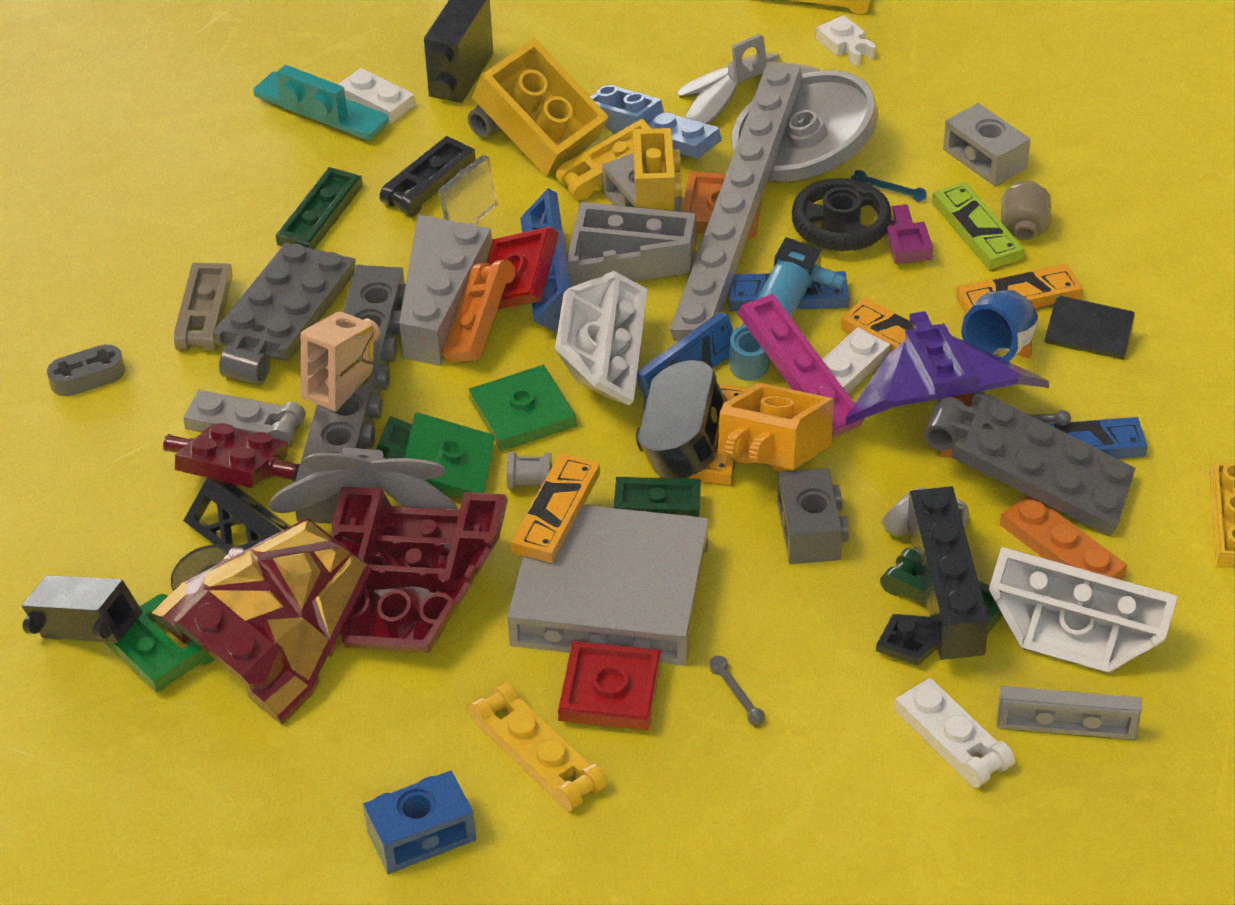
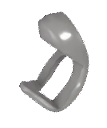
(896, 519)

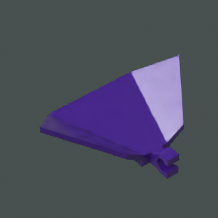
(933, 367)

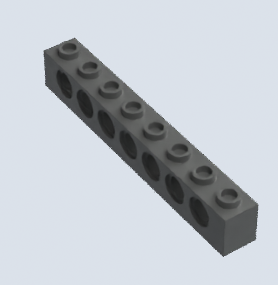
(373, 295)

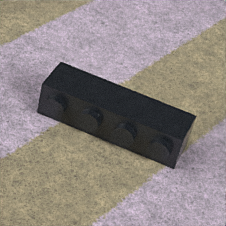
(947, 573)

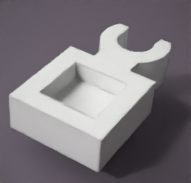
(845, 37)

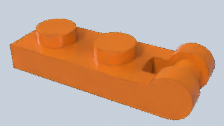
(477, 310)

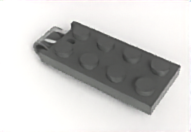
(276, 309)
(1033, 458)

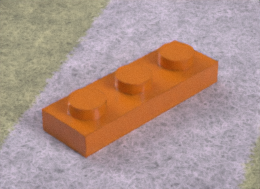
(1059, 539)

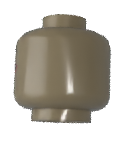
(1026, 208)

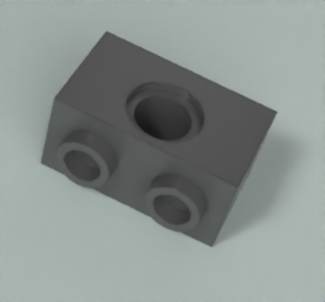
(810, 516)

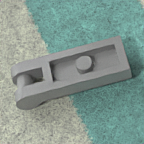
(244, 415)

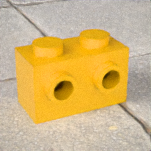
(655, 168)

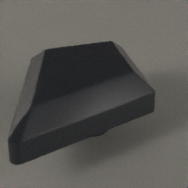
(907, 638)

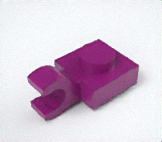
(907, 239)

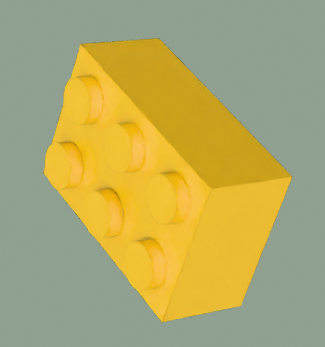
(540, 106)

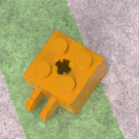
(775, 426)

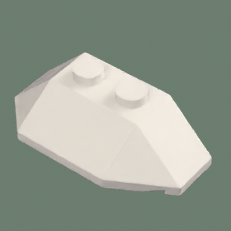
(603, 334)
(1078, 612)

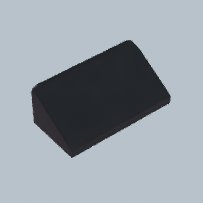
(1090, 327)

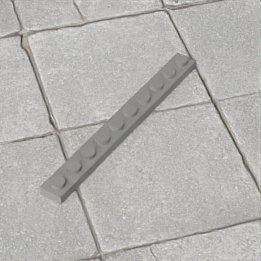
(738, 200)

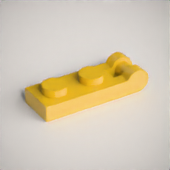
(590, 161)

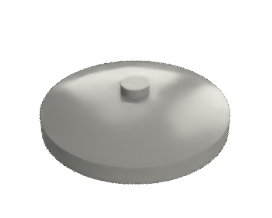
(826, 125)

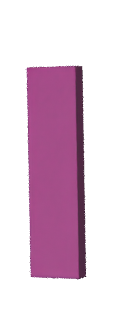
(796, 357)

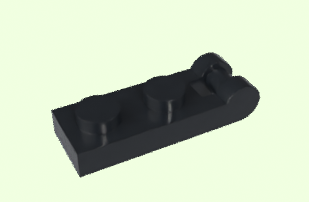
(426, 175)

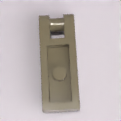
(202, 305)

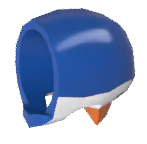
(1001, 324)

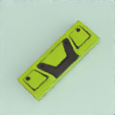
(978, 225)

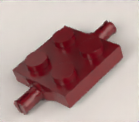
(232, 455)

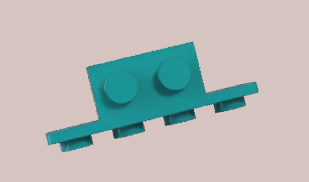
(320, 101)

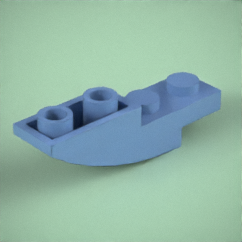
(628, 107)

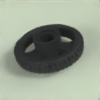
(840, 214)

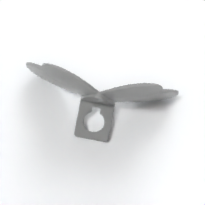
(719, 85)
(364, 468)

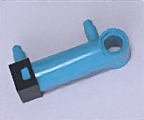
(794, 274)

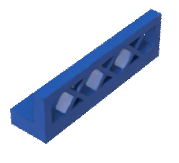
(558, 280)

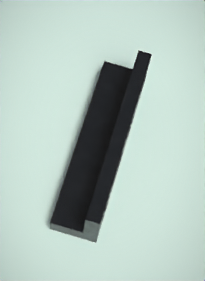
(241, 506)

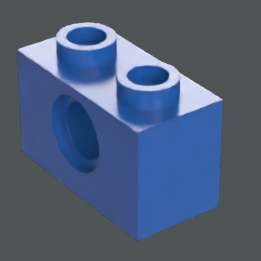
(419, 821)

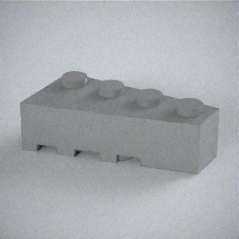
(435, 282)

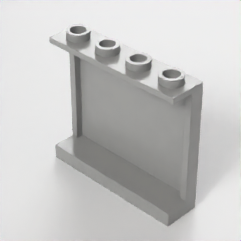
(613, 583)

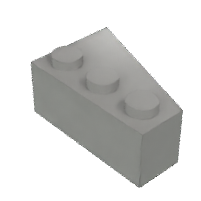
(631, 242)

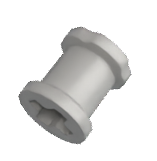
(527, 470)

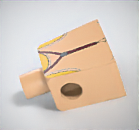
(336, 358)

